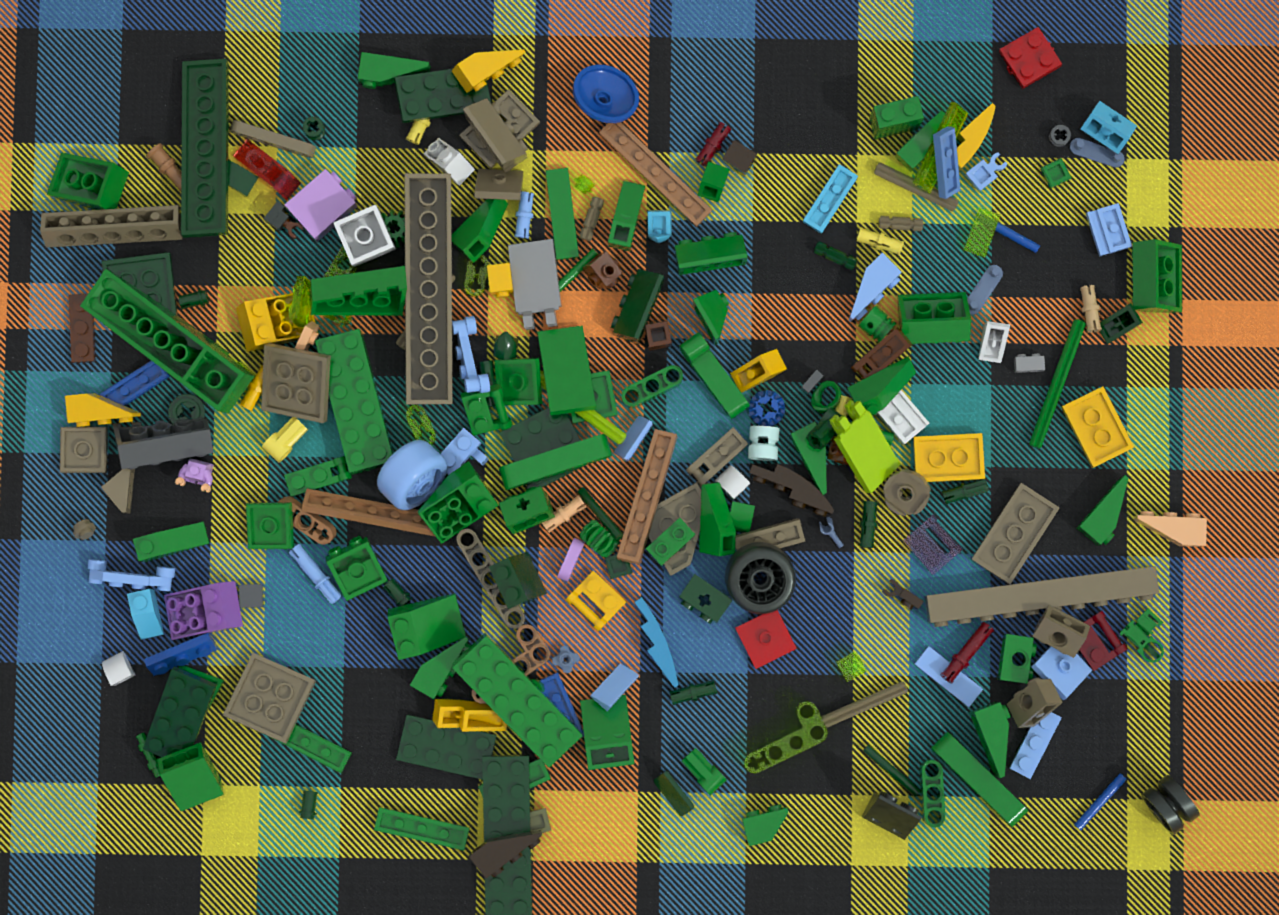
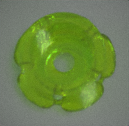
(584, 184)

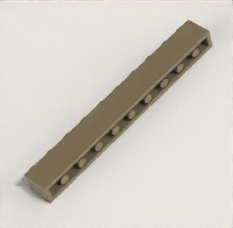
(1039, 594)

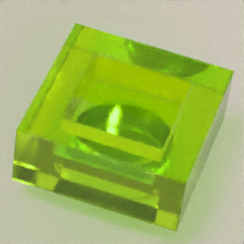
(851, 666)

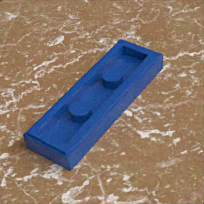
(136, 384)
(557, 694)

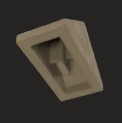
(120, 489)

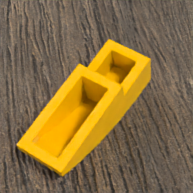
(973, 136)
(466, 716)

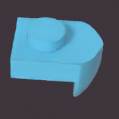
(659, 225)

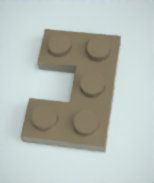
(518, 116)

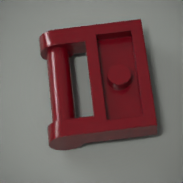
(1093, 649)

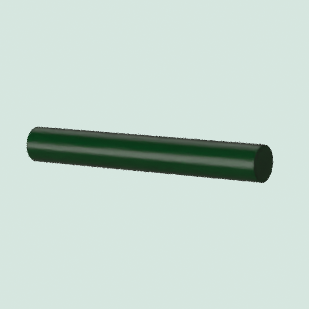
(601, 515)
(891, 770)

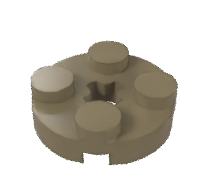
(919, 489)

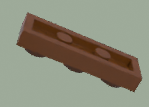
(81, 331)

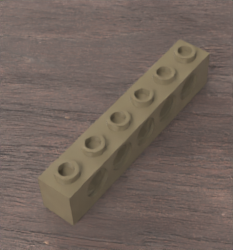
(111, 226)

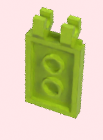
(864, 446)

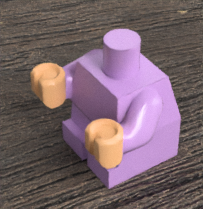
(195, 472)

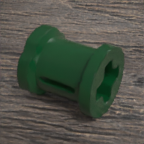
(316, 122)

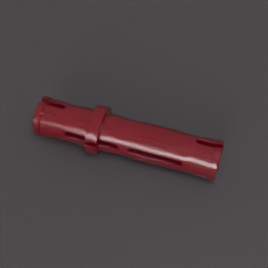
(961, 660)

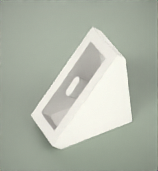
(993, 341)

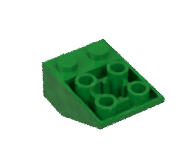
(457, 503)
(607, 734)

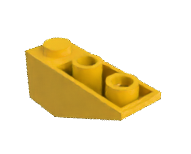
(485, 65)
(94, 407)

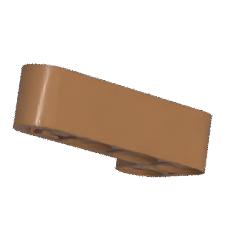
(528, 655)

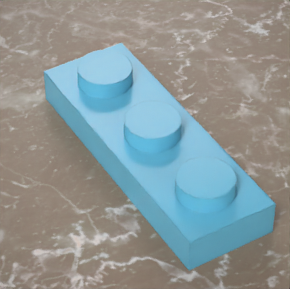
(830, 199)

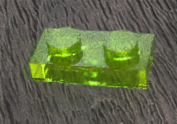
(300, 307)

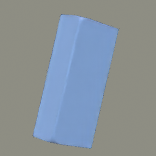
(634, 438)
(614, 686)

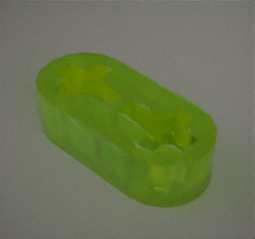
(482, 277)
(426, 423)

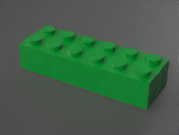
(356, 402)
(517, 700)

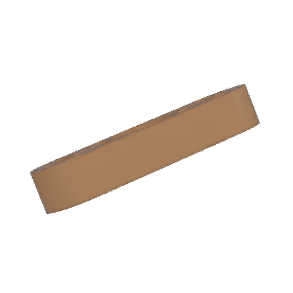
(315, 518)

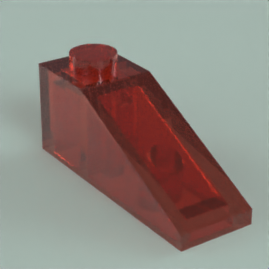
(267, 169)

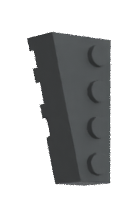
(162, 442)

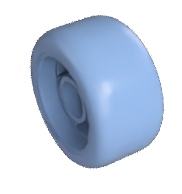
(412, 474)

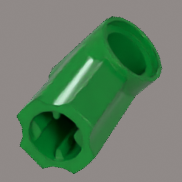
(707, 775)

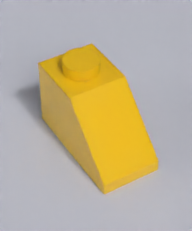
(758, 370)

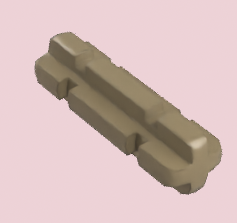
(591, 219)
(901, 223)

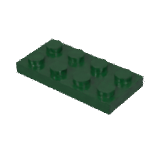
(434, 95)
(179, 713)
(444, 747)

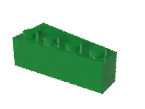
(360, 293)

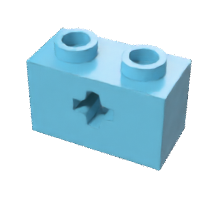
(1108, 127)

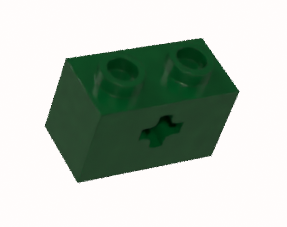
(699, 587)

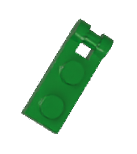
(317, 476)

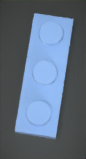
(1034, 745)

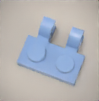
(461, 449)

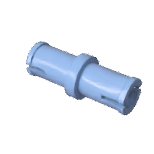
(524, 215)

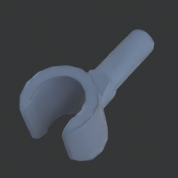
(829, 530)

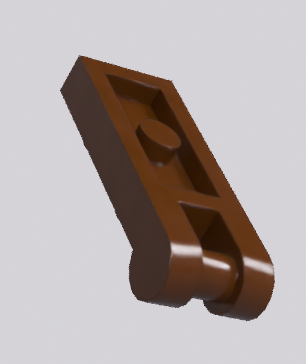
(883, 353)

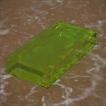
(982, 232)

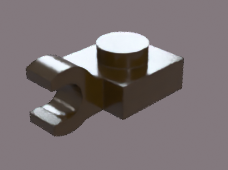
(908, 599)

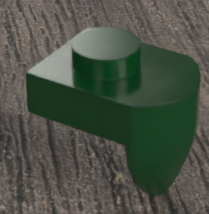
(505, 346)

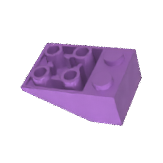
(203, 610)

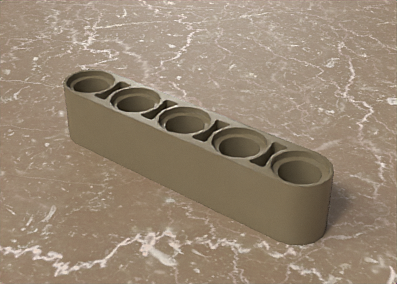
(481, 572)

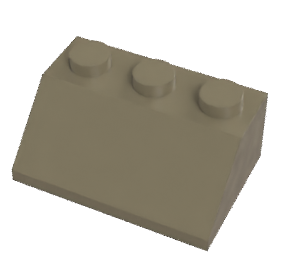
(496, 134)

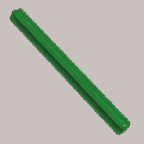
(1057, 384)

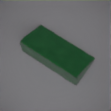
(674, 793)

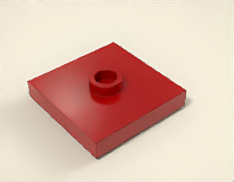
(765, 638)

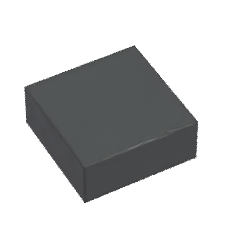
(811, 382)
(251, 596)

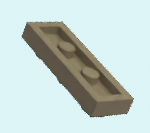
(780, 535)

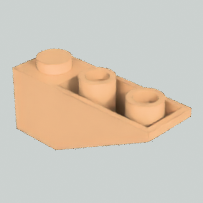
(1181, 531)

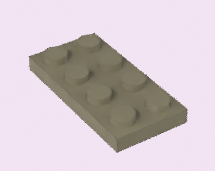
(1015, 533)

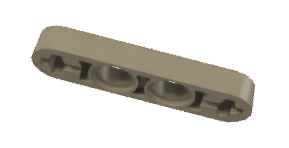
(272, 139)

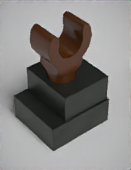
(278, 219)

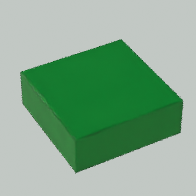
(1055, 173)

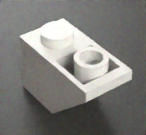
(449, 161)

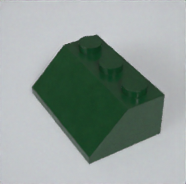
(637, 305)

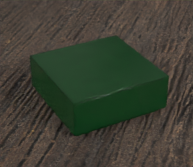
(617, 567)

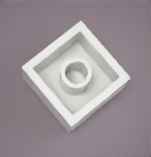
(364, 235)

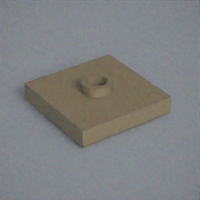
(498, 184)
(83, 449)

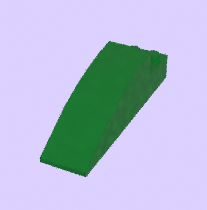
(168, 341)

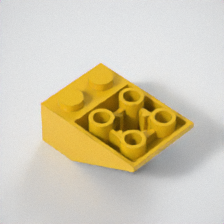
(268, 322)

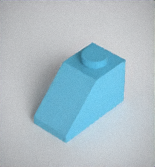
(145, 613)

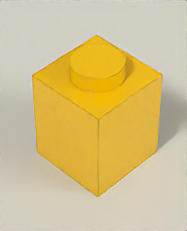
(500, 280)

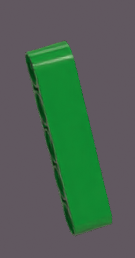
(555, 461)
(979, 779)

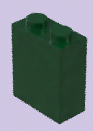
(517, 580)

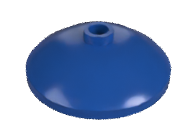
(605, 93)

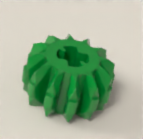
(399, 220)
(599, 538)

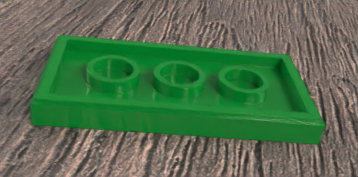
(566, 370)

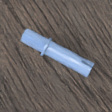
(315, 574)

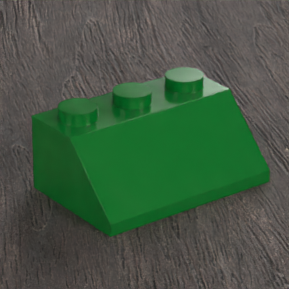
(710, 253)
(1157, 276)
(935, 317)

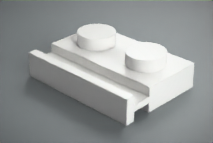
(903, 418)

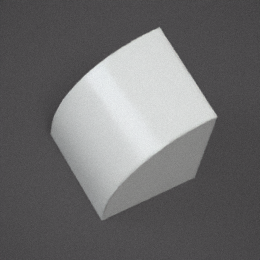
(732, 482)
(117, 669)

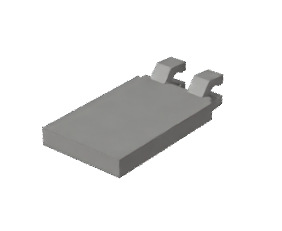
(535, 281)

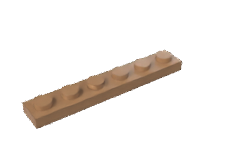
(656, 172)
(647, 497)
(364, 511)

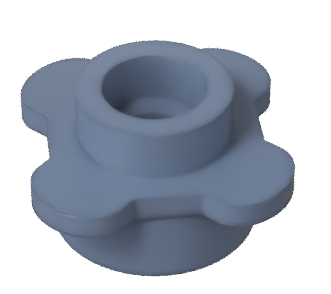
(572, 659)

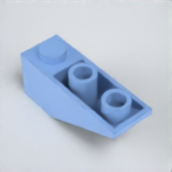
(876, 279)

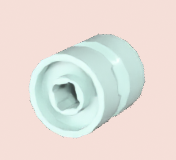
(763, 451)

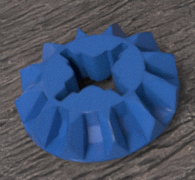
(770, 418)

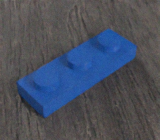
(181, 654)

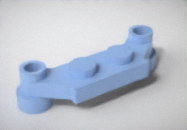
(463, 352)
(139, 581)

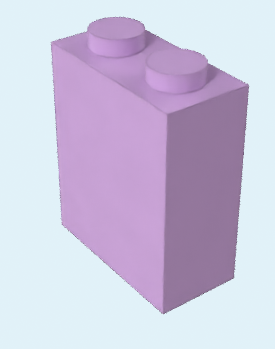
(322, 204)

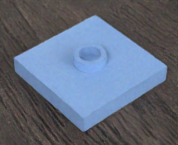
(1062, 670)

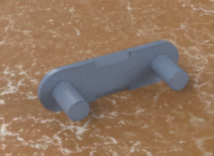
(1096, 152)
(984, 288)

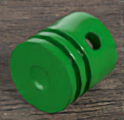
(877, 324)

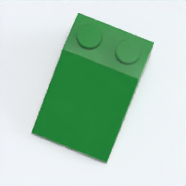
(88, 182)
(425, 625)
(992, 731)

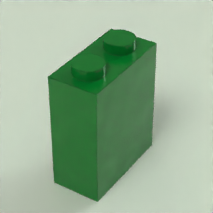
(896, 117)
(190, 776)

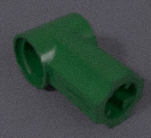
(823, 431)

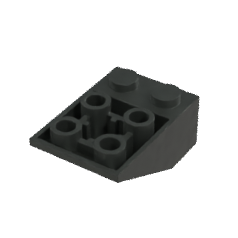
(890, 816)

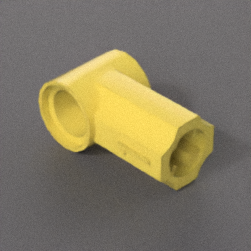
(281, 443)

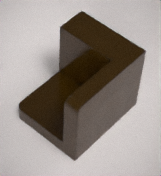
(740, 157)

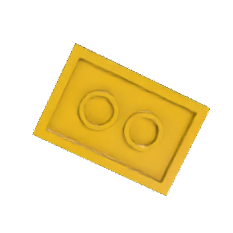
(1097, 427)
(949, 457)

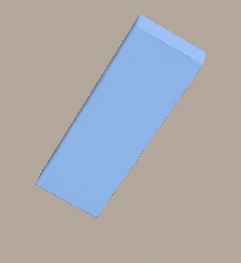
(962, 687)

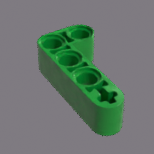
(713, 375)

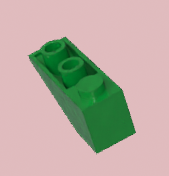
(626, 216)
(479, 229)
(716, 524)
(434, 673)

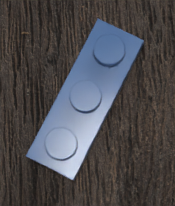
(946, 162)

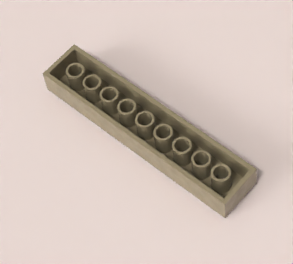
(428, 288)

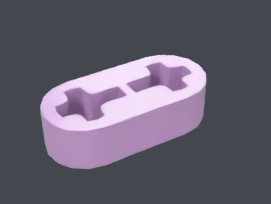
(571, 559)

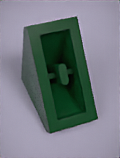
(1120, 323)

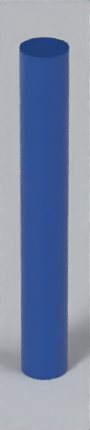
(1018, 238)
(1100, 801)

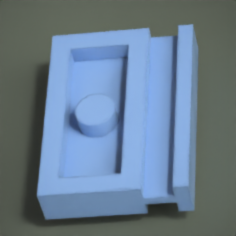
(1108, 229)

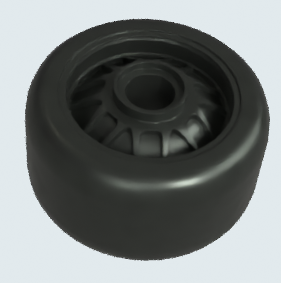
(771, 591)

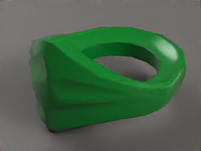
(817, 397)

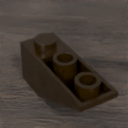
(498, 851)

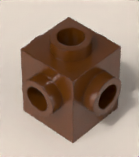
(603, 271)

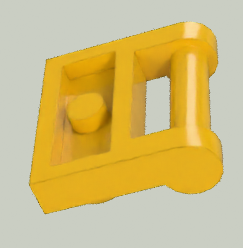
(601, 594)

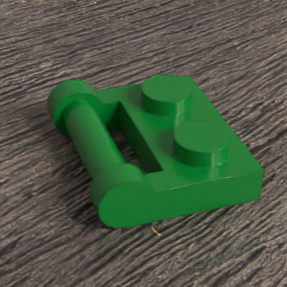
(479, 412)

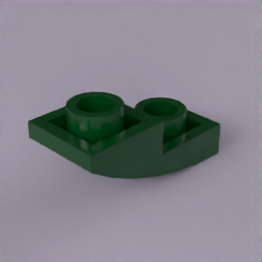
(240, 178)

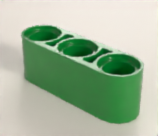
(658, 377)
(937, 803)

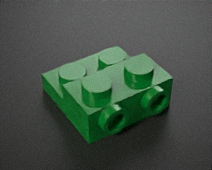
(355, 567)

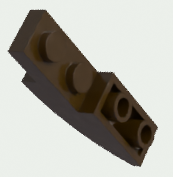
(802, 491)

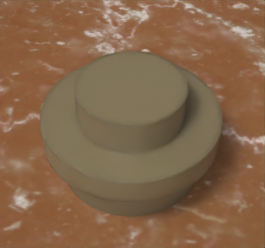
(84, 529)

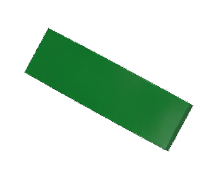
(916, 148)

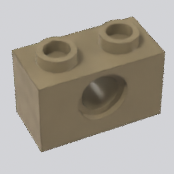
(1055, 621)
(1034, 702)

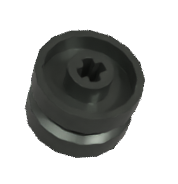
(1170, 804)

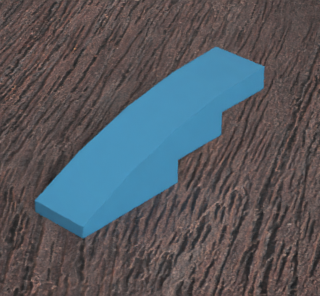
(660, 651)

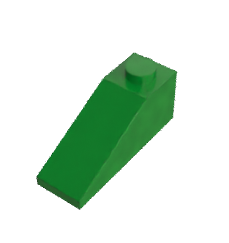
(382, 69)
(880, 388)
(812, 458)
(1104, 516)
(170, 541)

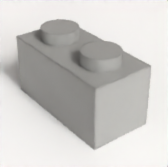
(1029, 364)

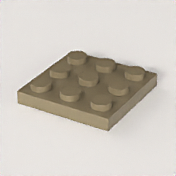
(295, 382)
(269, 698)

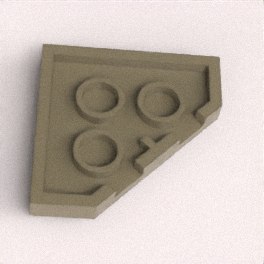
(687, 507)

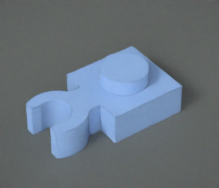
(983, 173)

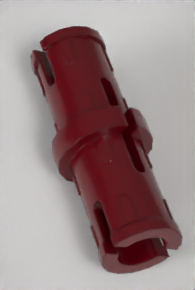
(713, 144)

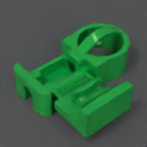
(1139, 634)

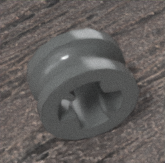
(1059, 128)

